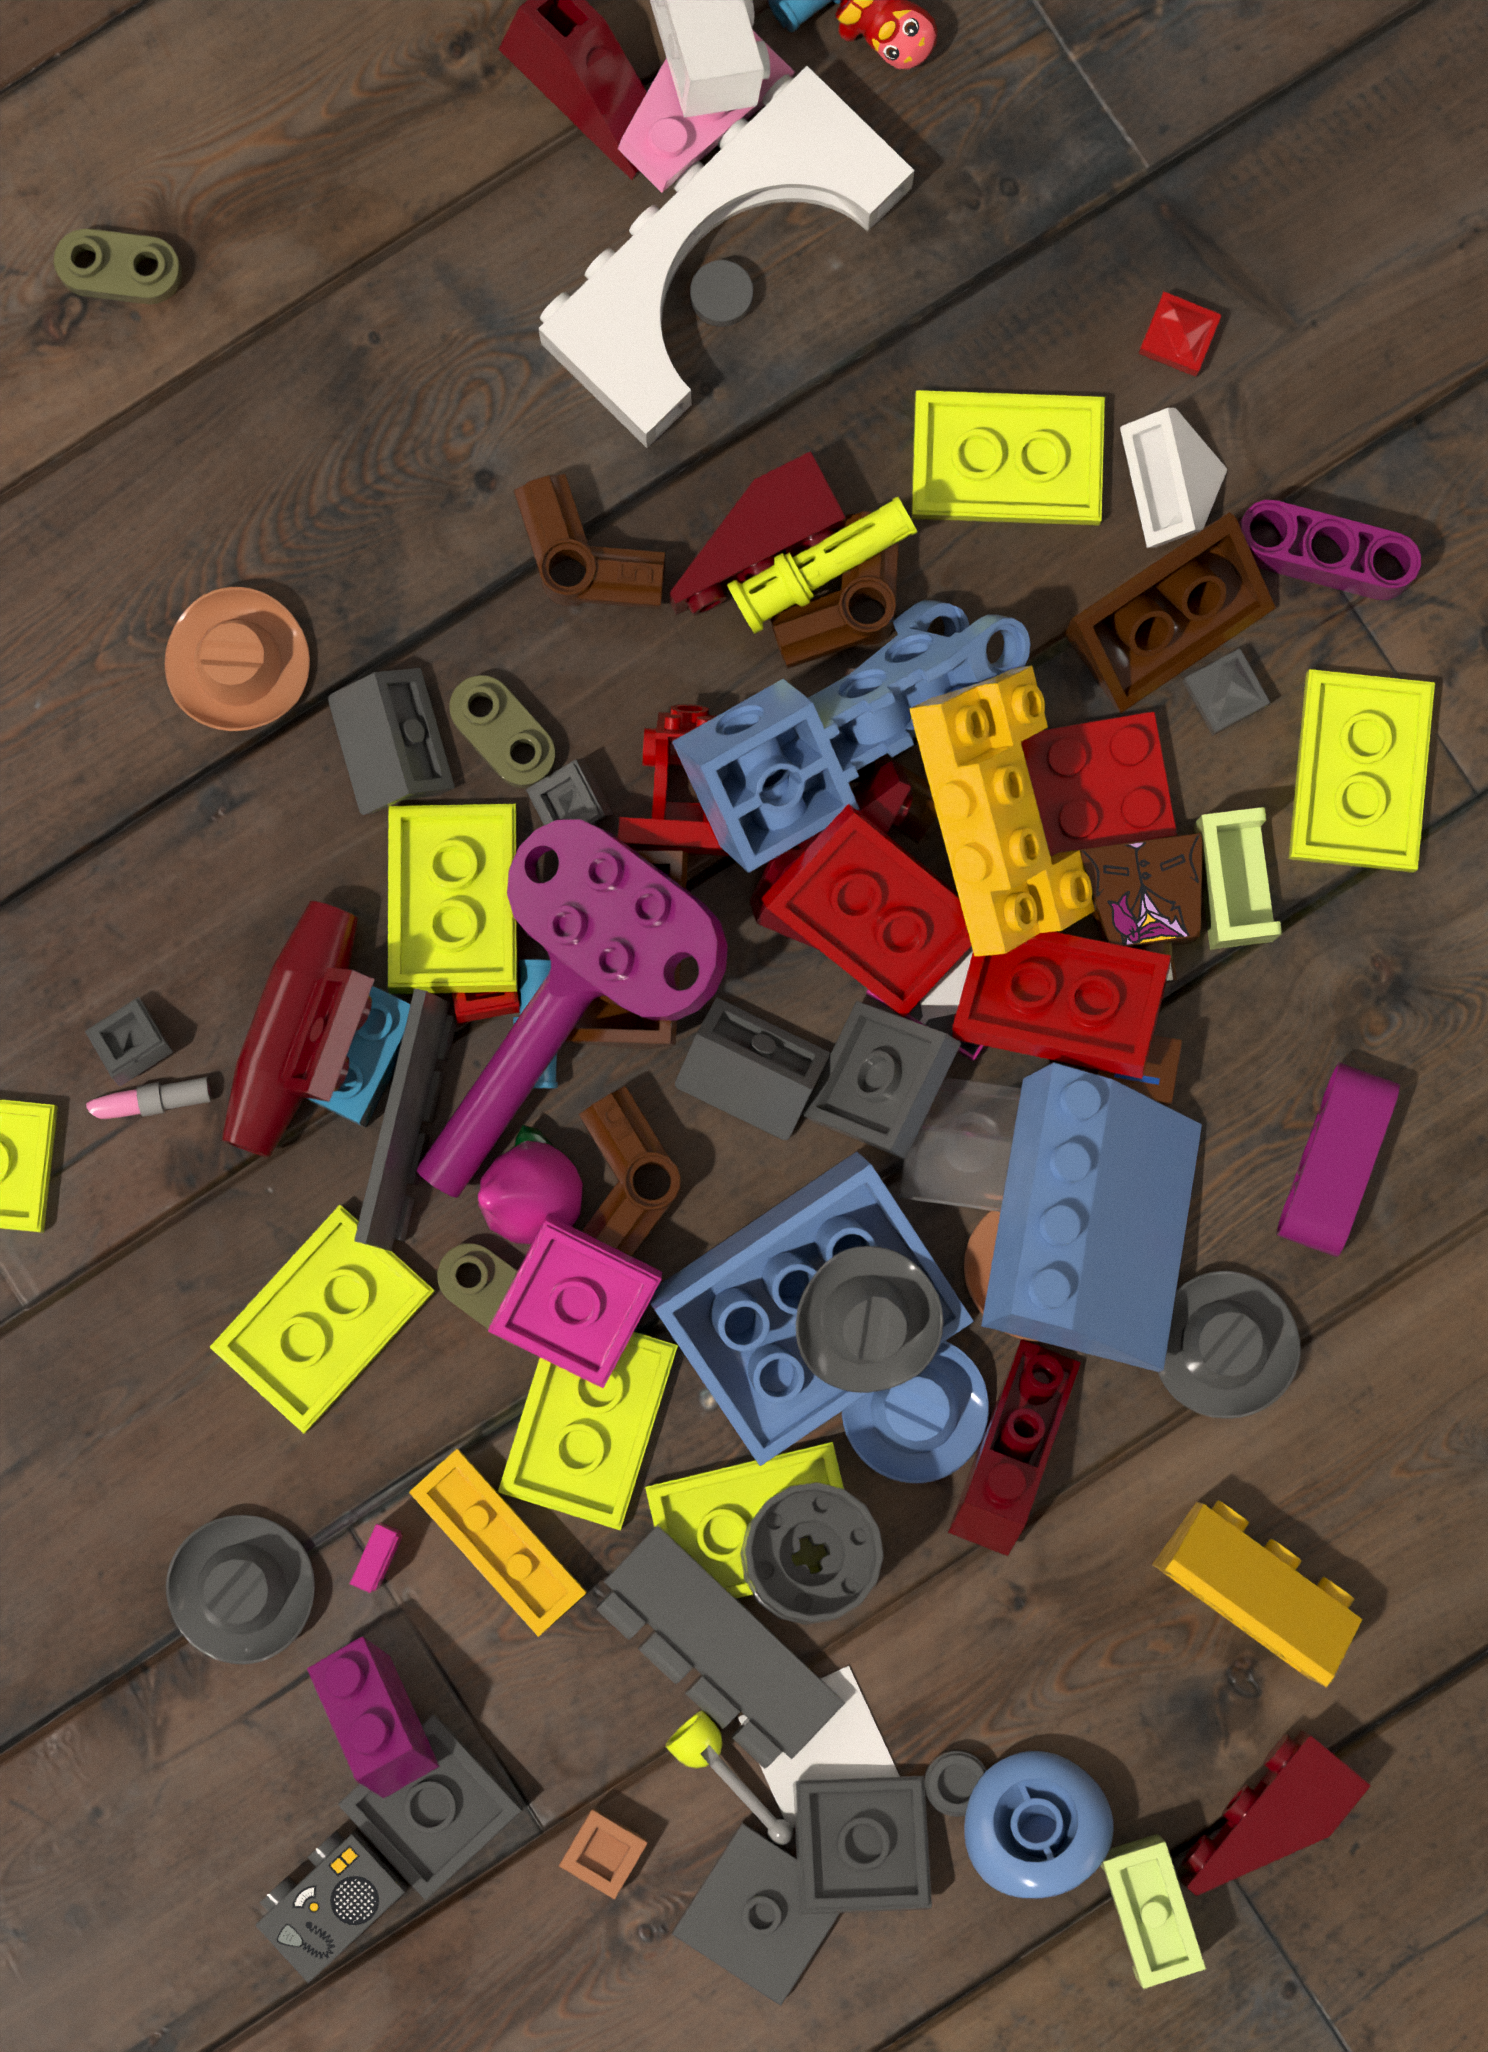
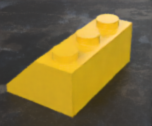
(1261, 1590)

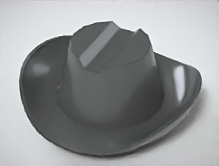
(868, 1320)
(1229, 1346)
(240, 1589)

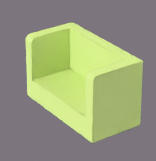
(1236, 879)
(1152, 1911)

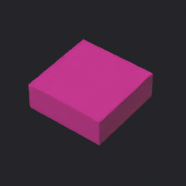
(376, 1557)

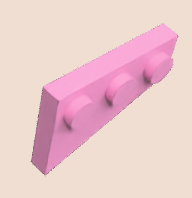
(666, 143)

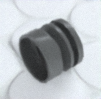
(826, 1518)

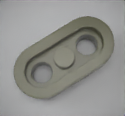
(115, 267)
(501, 731)
(483, 1299)

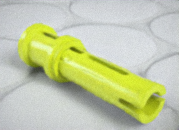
(794, 578)

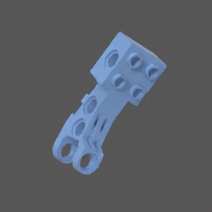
(785, 760)

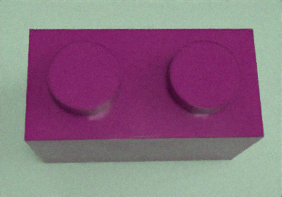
(372, 1717)

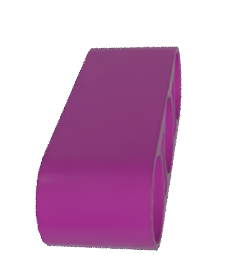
(1356, 541)
(1338, 1159)

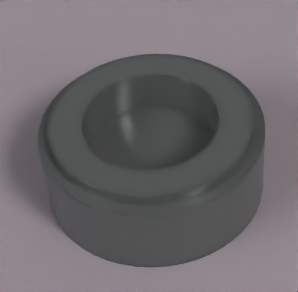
(721, 293)
(951, 1780)

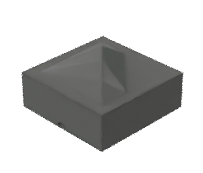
(1226, 692)
(570, 795)
(129, 1041)

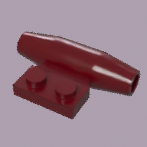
(298, 1030)

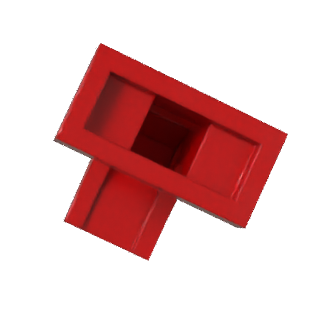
(672, 824)

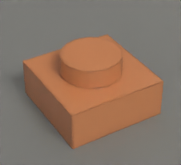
(603, 1853)

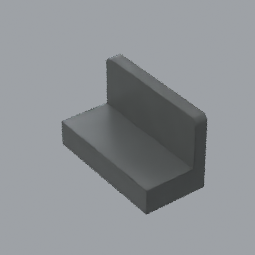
(390, 739)
(751, 1069)

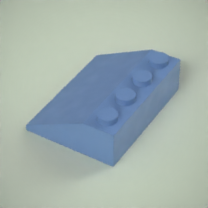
(1092, 1218)
(741, 1303)

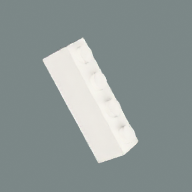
(712, 53)

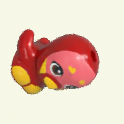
(893, 28)

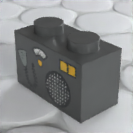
(331, 1904)

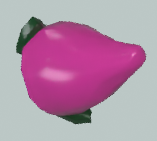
(528, 1186)

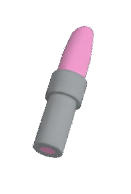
(151, 1099)

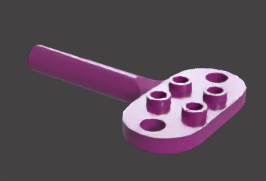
(610, 932)

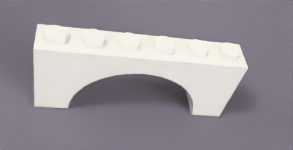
(793, 150)

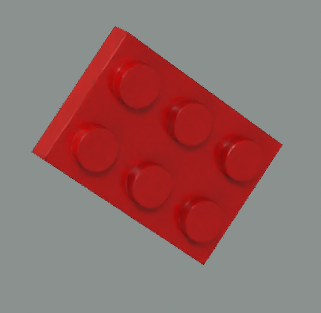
(1100, 783)
(872, 910)
(1066, 1002)

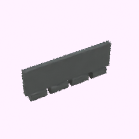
(410, 1102)
(710, 1630)

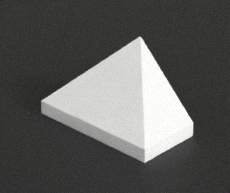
(1171, 475)

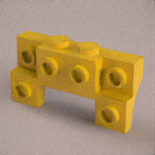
(991, 814)

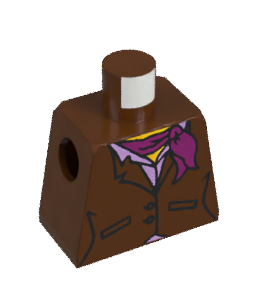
(1147, 893)

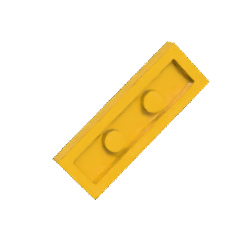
(498, 1542)

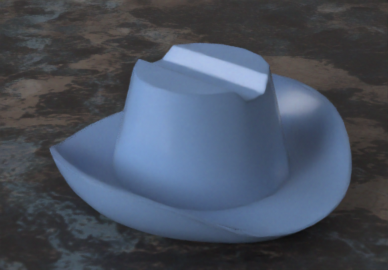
(924, 1424)
(1037, 1825)

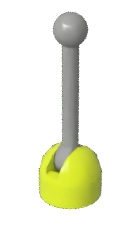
(699, 1746)

